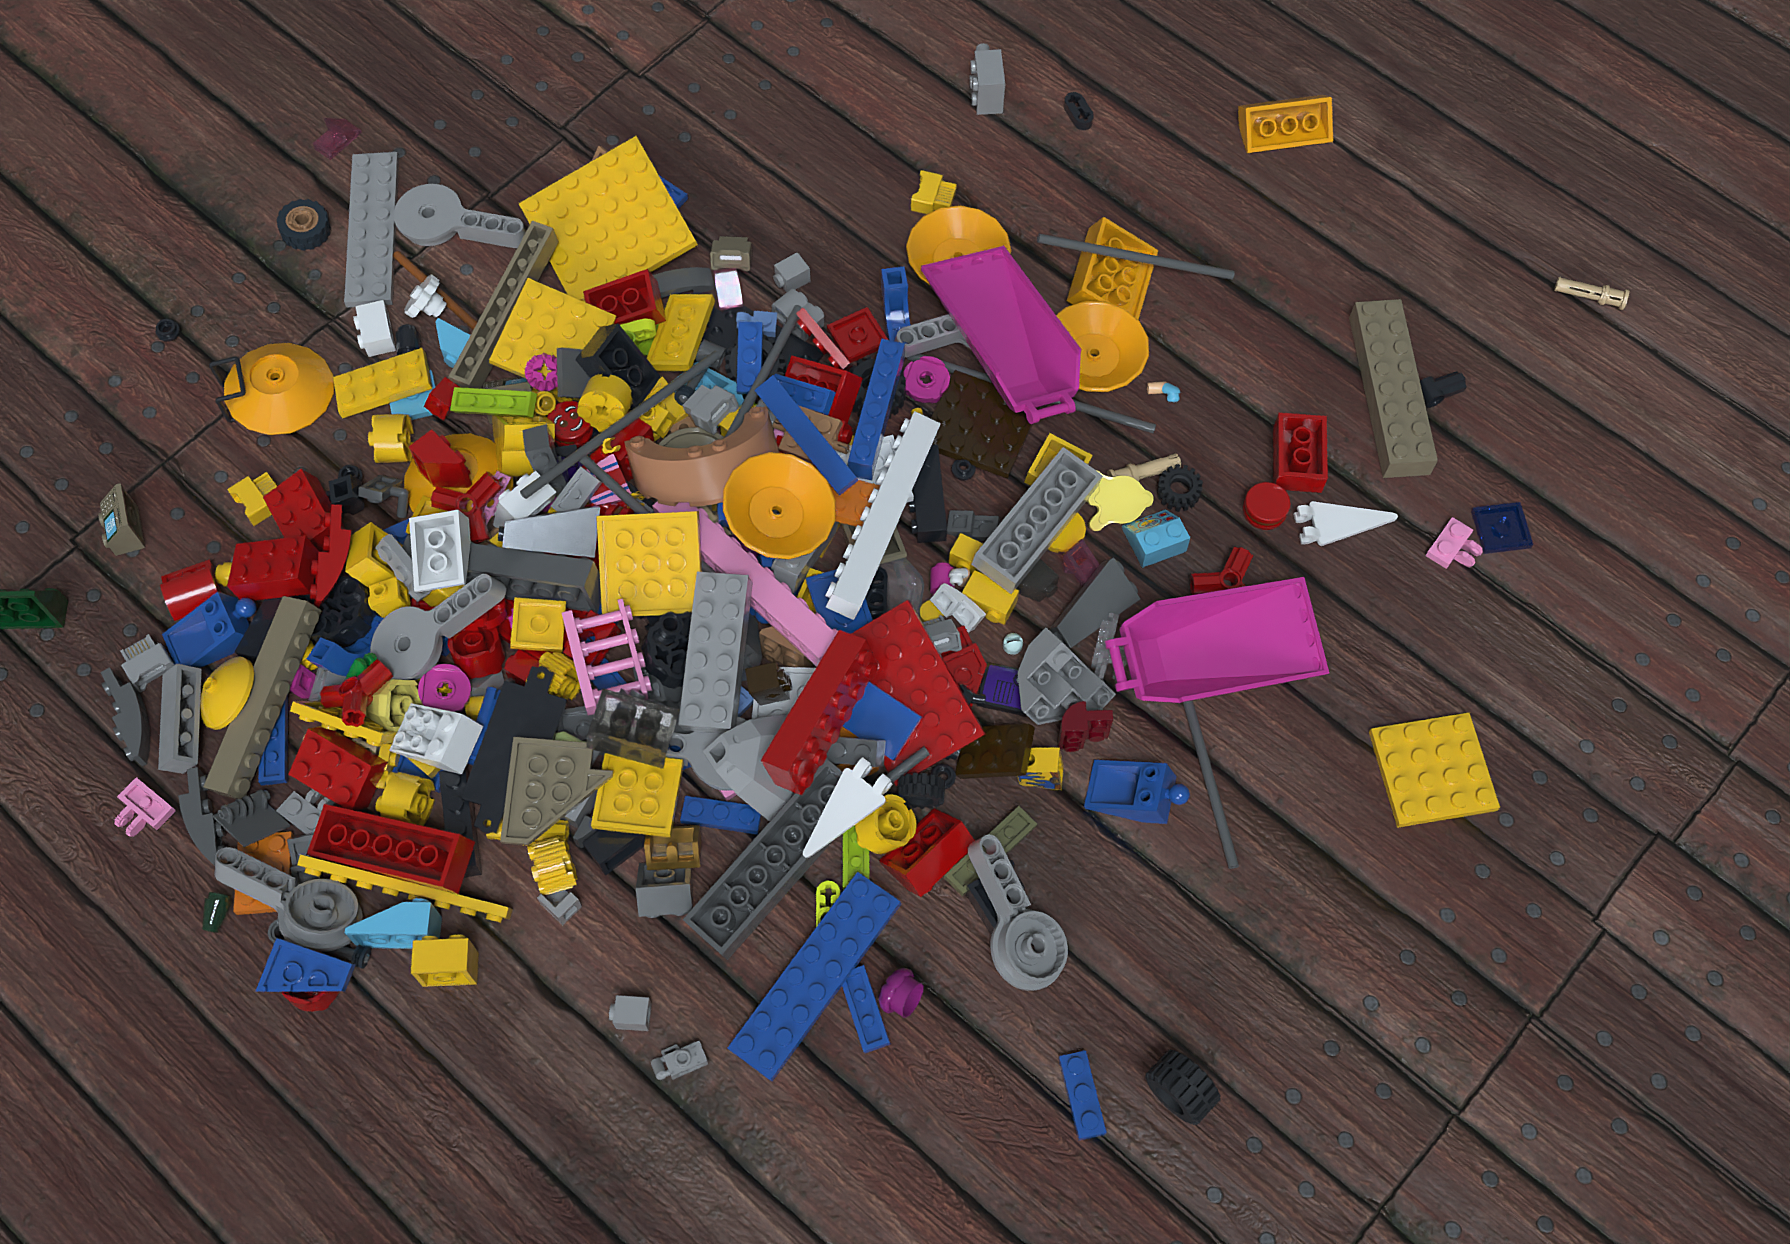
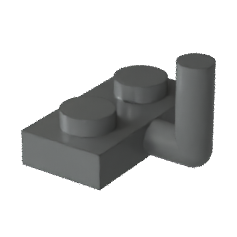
(384, 487)

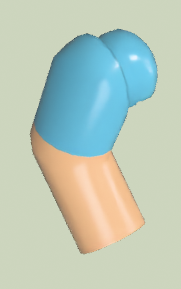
(1164, 388)

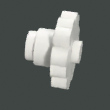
(425, 299)

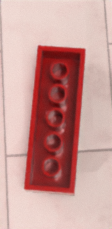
(820, 713)
(391, 848)

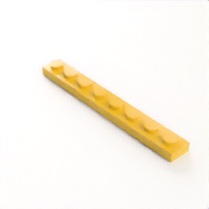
(393, 886)

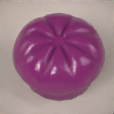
(901, 993)

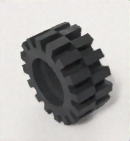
(1183, 476)
(921, 790)

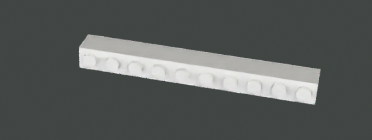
(882, 516)

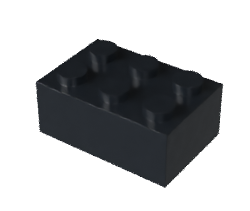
(616, 354)

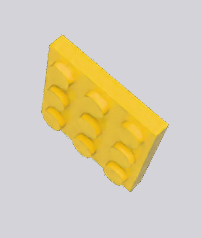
(638, 797)

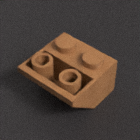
(778, 649)

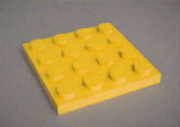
(542, 323)
(649, 561)
(1433, 770)

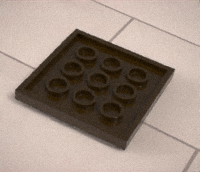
(979, 425)

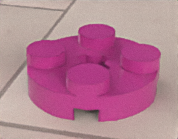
(938, 375)
(456, 681)

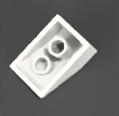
(439, 550)

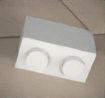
(375, 328)

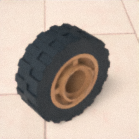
(303, 224)

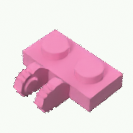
(1450, 542)
(146, 804)

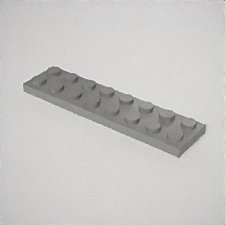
(371, 229)

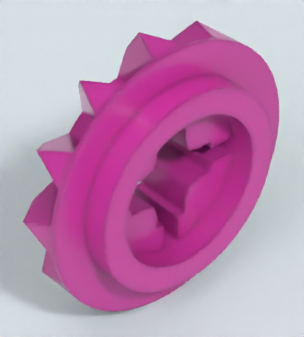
(535, 378)

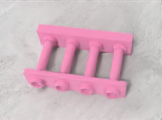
(581, 650)

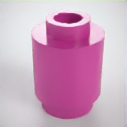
(939, 575)

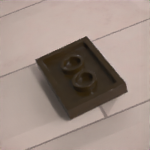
(998, 753)

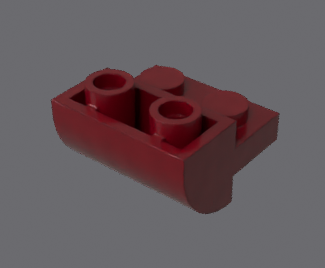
(1081, 725)

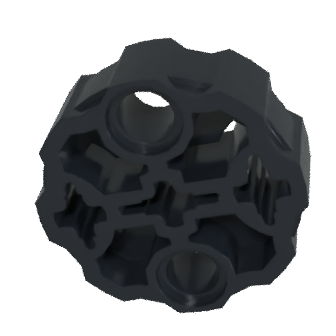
(344, 613)
(659, 657)

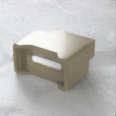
(731, 253)

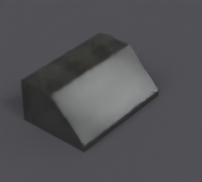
(632, 728)

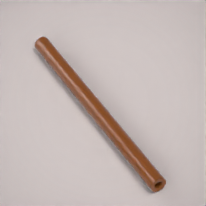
(420, 276)

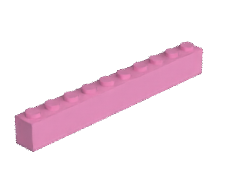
(769, 596)

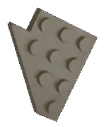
(545, 785)

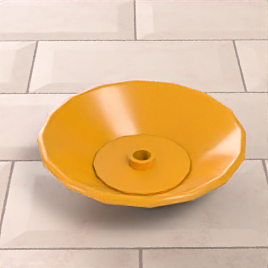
(951, 234)
(1110, 335)
(285, 403)
(479, 456)
(784, 485)

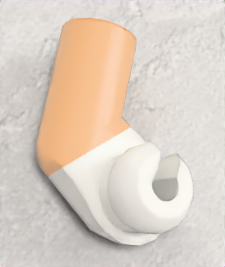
(959, 576)

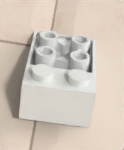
(514, 506)
(436, 737)

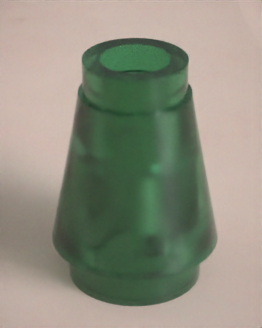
(215, 911)

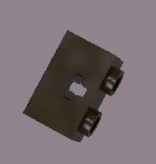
(768, 683)

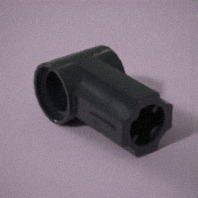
(1438, 389)

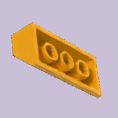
(1286, 123)

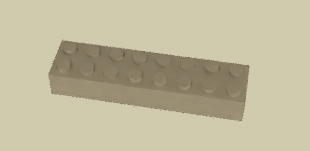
(1392, 389)

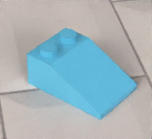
(397, 926)

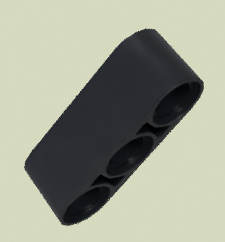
(878, 593)

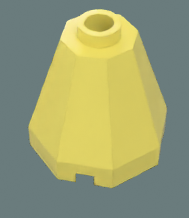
(392, 702)

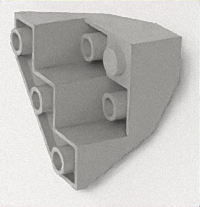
(1055, 679)
(738, 758)

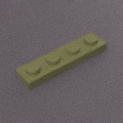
(1009, 833)

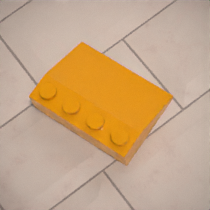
(1112, 278)

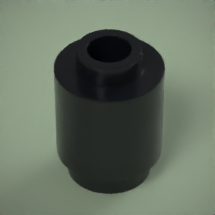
(407, 339)

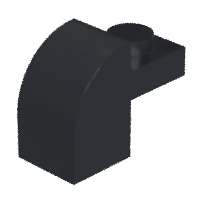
(345, 492)

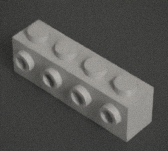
(795, 570)
(180, 719)

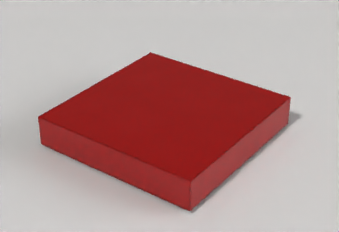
(857, 334)

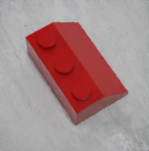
(930, 854)

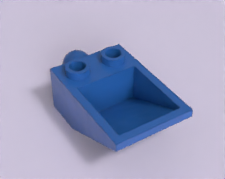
(209, 630)
(1134, 790)

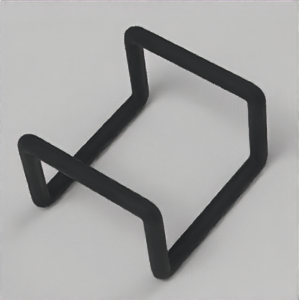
(241, 382)

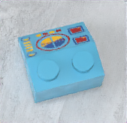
(1157, 537)

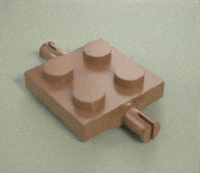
(826, 425)

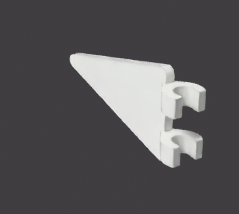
(1337, 521)
(848, 805)

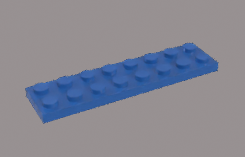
(814, 976)

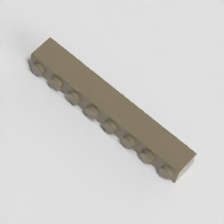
(527, 262)
(272, 680)

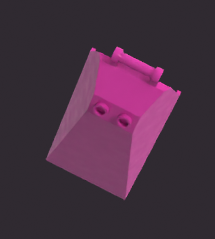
(1010, 330)
(1220, 643)

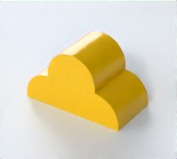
(510, 443)

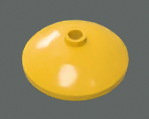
(226, 692)

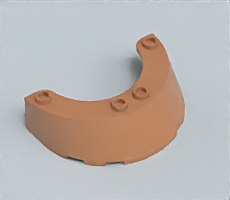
(698, 472)

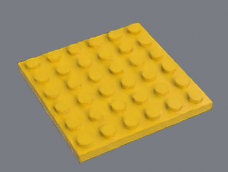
(610, 220)

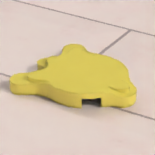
(1118, 501)

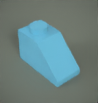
(451, 341)

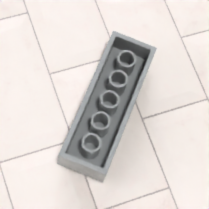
(1036, 520)
(715, 652)

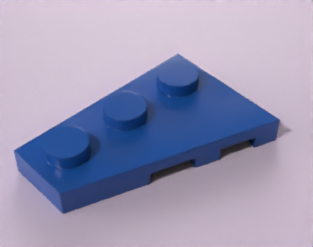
(303, 970)

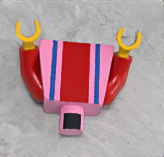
(604, 496)

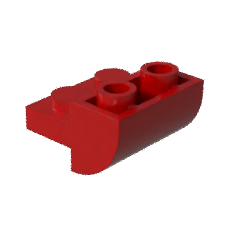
(188, 588)

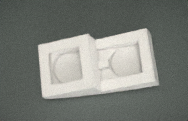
(953, 602)

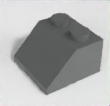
(664, 891)

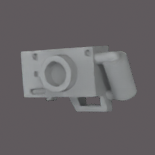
(680, 1061)

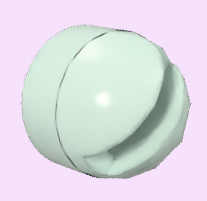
(1013, 647)

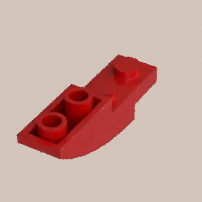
(330, 564)

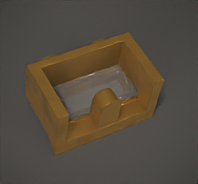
(674, 852)

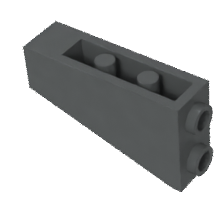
(1102, 593)

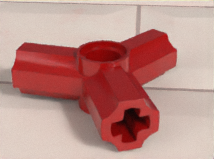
(480, 493)
(1233, 571)
(356, 693)

